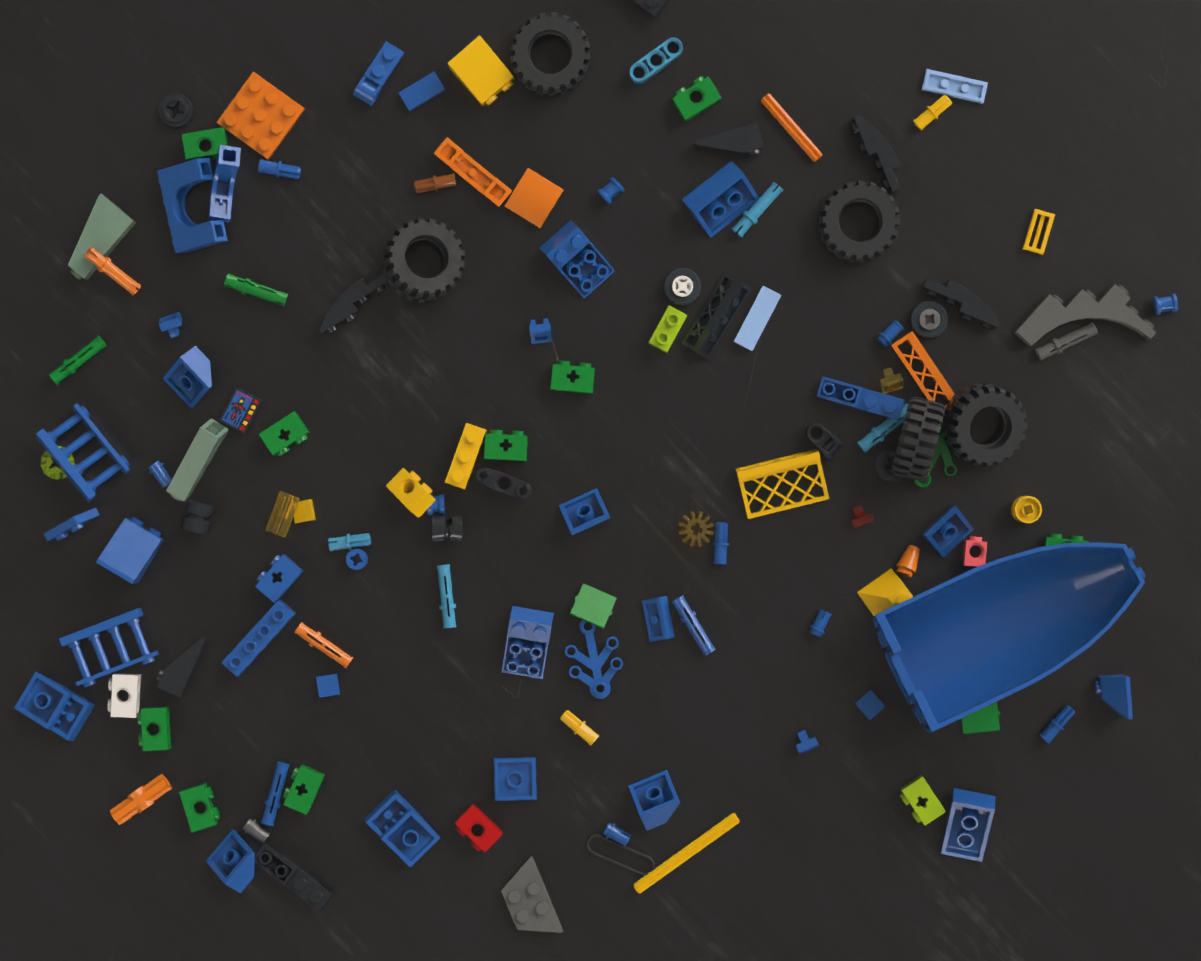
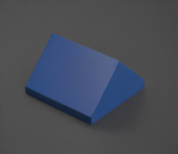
(584, 511)
(947, 531)

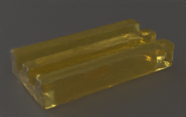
(279, 513)

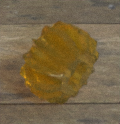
(689, 532)

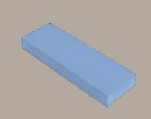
(954, 86)
(757, 318)

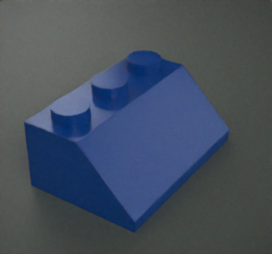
(721, 199)

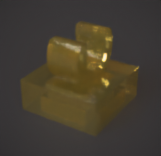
(890, 381)

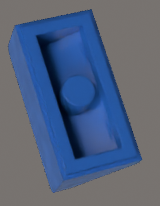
(658, 618)

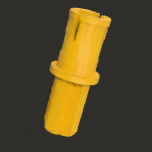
(932, 112)
(579, 727)

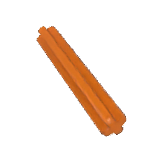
(791, 127)

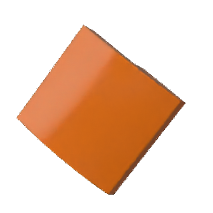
(534, 198)

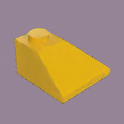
(884, 592)

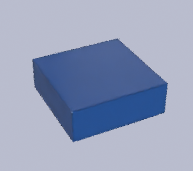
(328, 685)

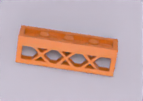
(928, 365)

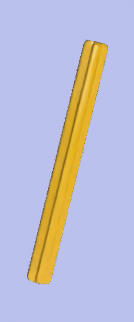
(686, 853)

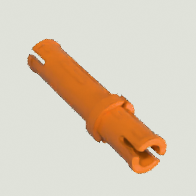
(105, 265)
(302, 631)

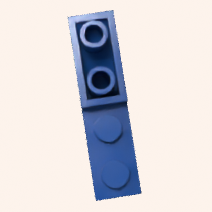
(860, 398)

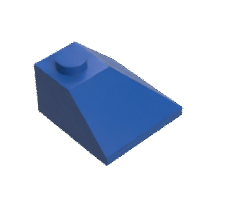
(190, 376)
(1116, 692)
(655, 799)
(233, 862)

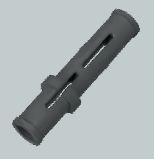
(1070, 339)

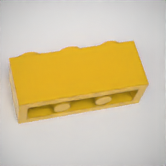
(465, 456)

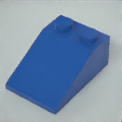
(968, 824)

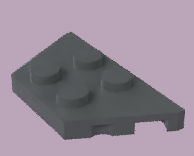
(530, 901)

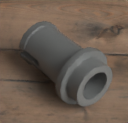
(256, 830)

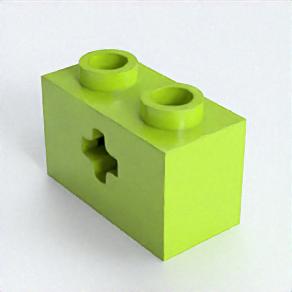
(667, 329)
(932, 807)

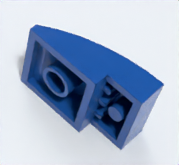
(54, 706)
(402, 828)

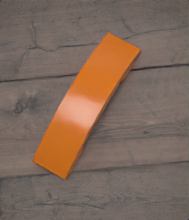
(472, 172)

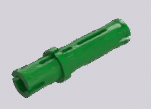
(255, 289)
(69, 366)

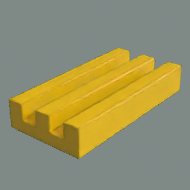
(1047, 231)

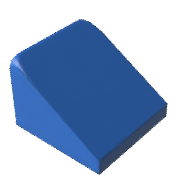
(870, 704)

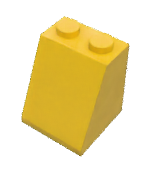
(481, 71)

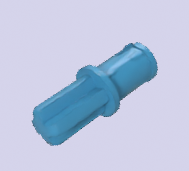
(349, 541)

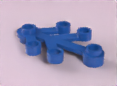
(595, 663)

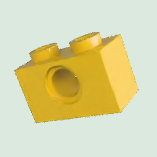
(410, 492)

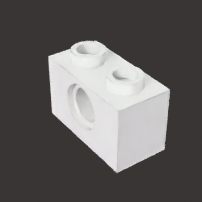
(131, 684)

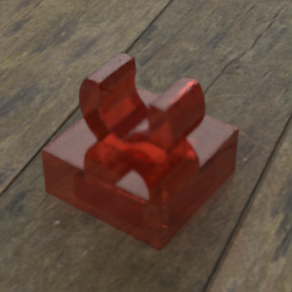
(861, 518)

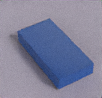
(421, 91)

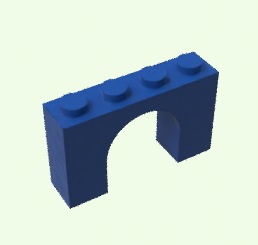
(175, 184)

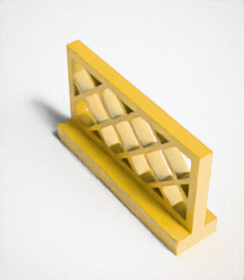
(777, 466)

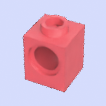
(977, 561)

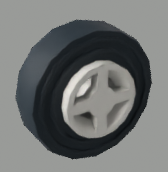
(687, 281)

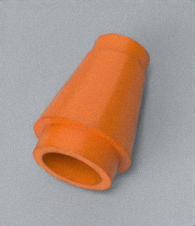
(908, 562)

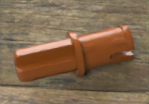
(435, 183)

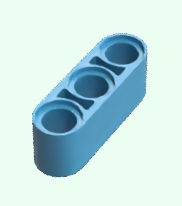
(661, 51)

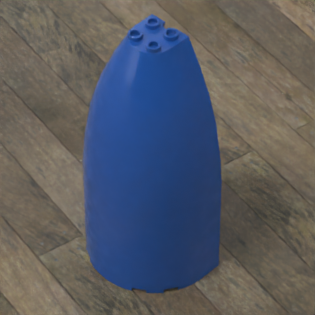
(1004, 625)

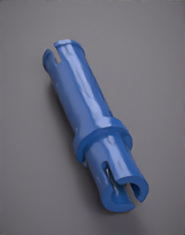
(681, 603)
(269, 818)

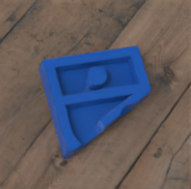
(72, 524)

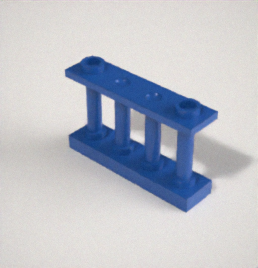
(75, 471)
(112, 627)

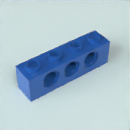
(258, 638)

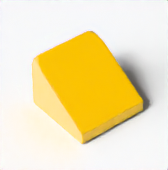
(304, 511)

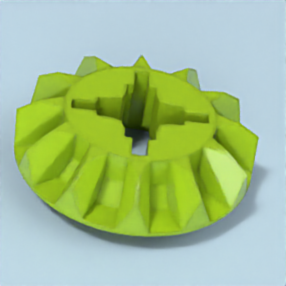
(54, 472)

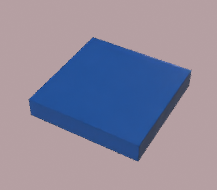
(515, 779)

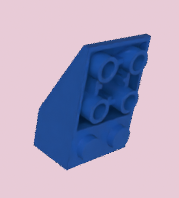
(577, 259)
(527, 642)

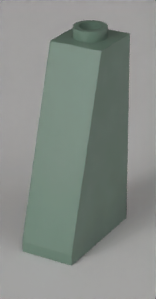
(103, 232)
(197, 459)

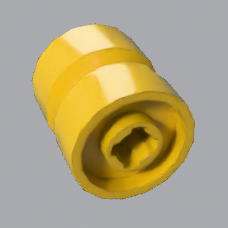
(1026, 509)

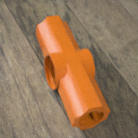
(140, 799)

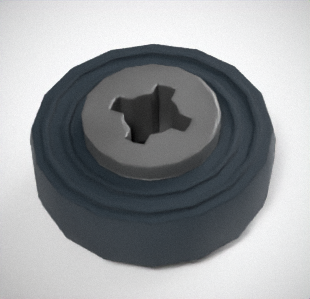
(925, 325)

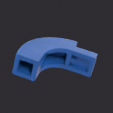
(222, 185)

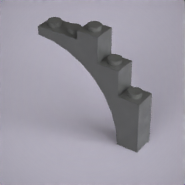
(1109, 307)

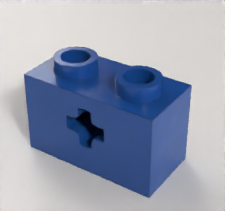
(290, 572)

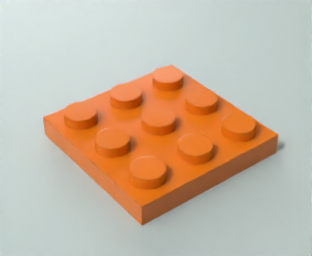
(260, 115)

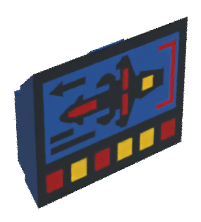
(240, 410)

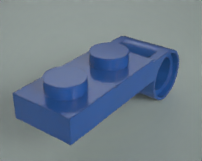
(378, 73)

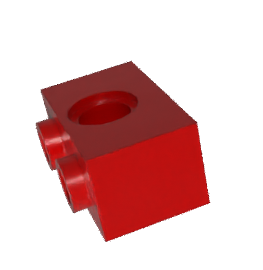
(473, 816)

